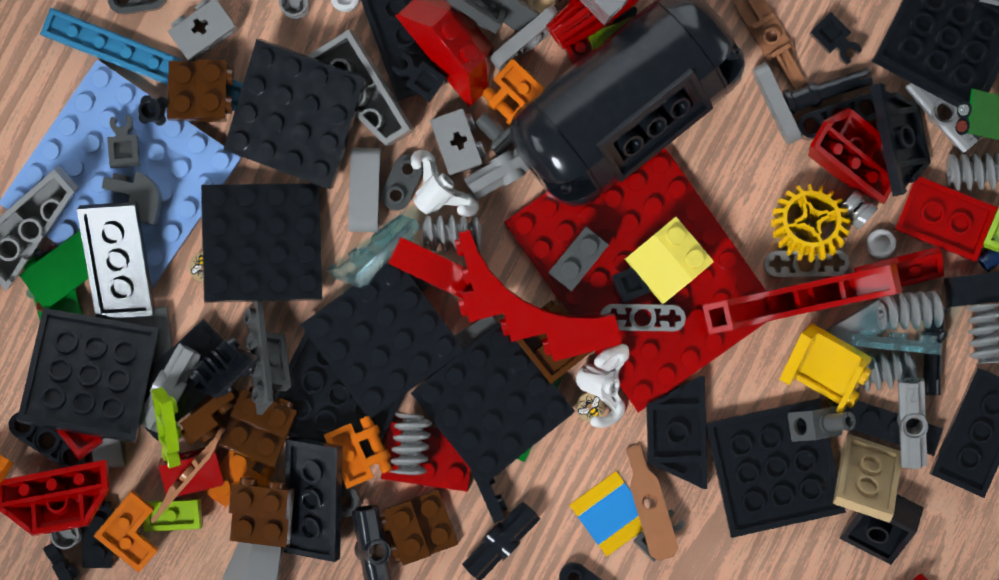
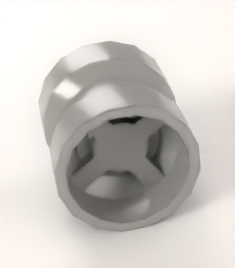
(297, 12)
(862, 212)
(66, 539)

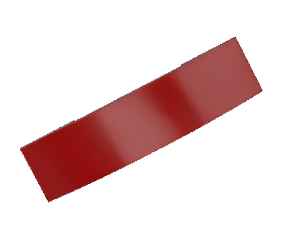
(429, 267)

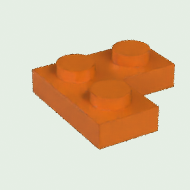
(121, 534)

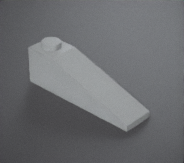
(254, 563)

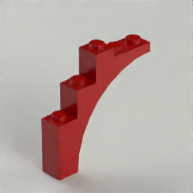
(489, 297)
(802, 298)

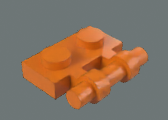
(516, 83)
(354, 462)
(233, 468)

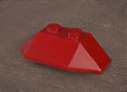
(451, 44)
(852, 154)
(55, 498)

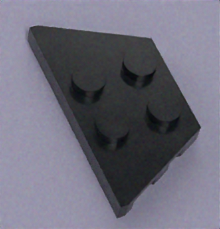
(901, 137)
(679, 432)

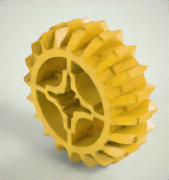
(831, 213)

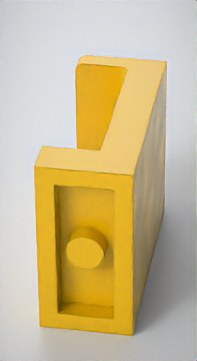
(828, 366)

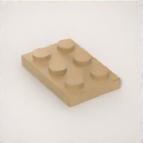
(868, 478)

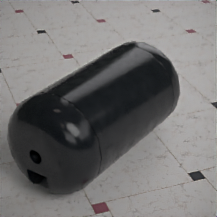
(627, 99)

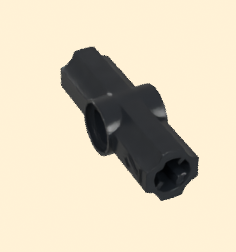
(370, 533)
(501, 541)

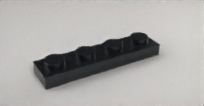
(884, 424)

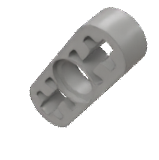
(525, 39)
(776, 103)
(784, 271)
(664, 325)

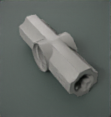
(929, 104)
(500, 171)
(172, 379)
(912, 405)

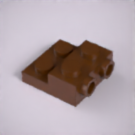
(199, 90)
(534, 349)
(206, 421)
(258, 435)
(261, 512)
(419, 527)

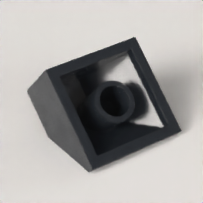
(883, 538)

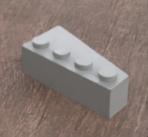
(378, 105)
(30, 221)

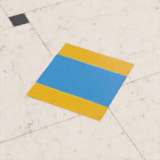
(609, 513)

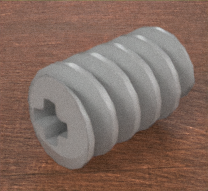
(972, 170)
(445, 234)
(910, 308)
(986, 332)
(890, 369)
(411, 444)

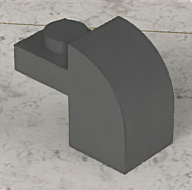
(142, 190)

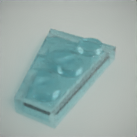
(368, 260)
(897, 341)

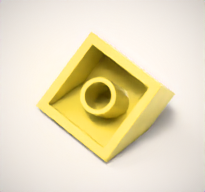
(669, 260)

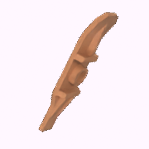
(759, 21)
(189, 473)
(655, 520)

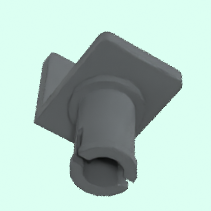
(493, 130)
(820, 423)

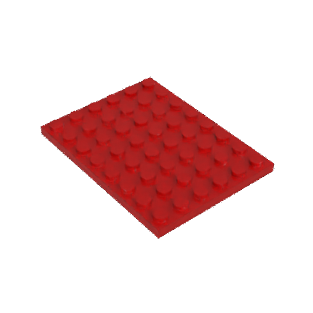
(625, 220)

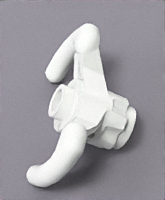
(438, 188)
(604, 382)

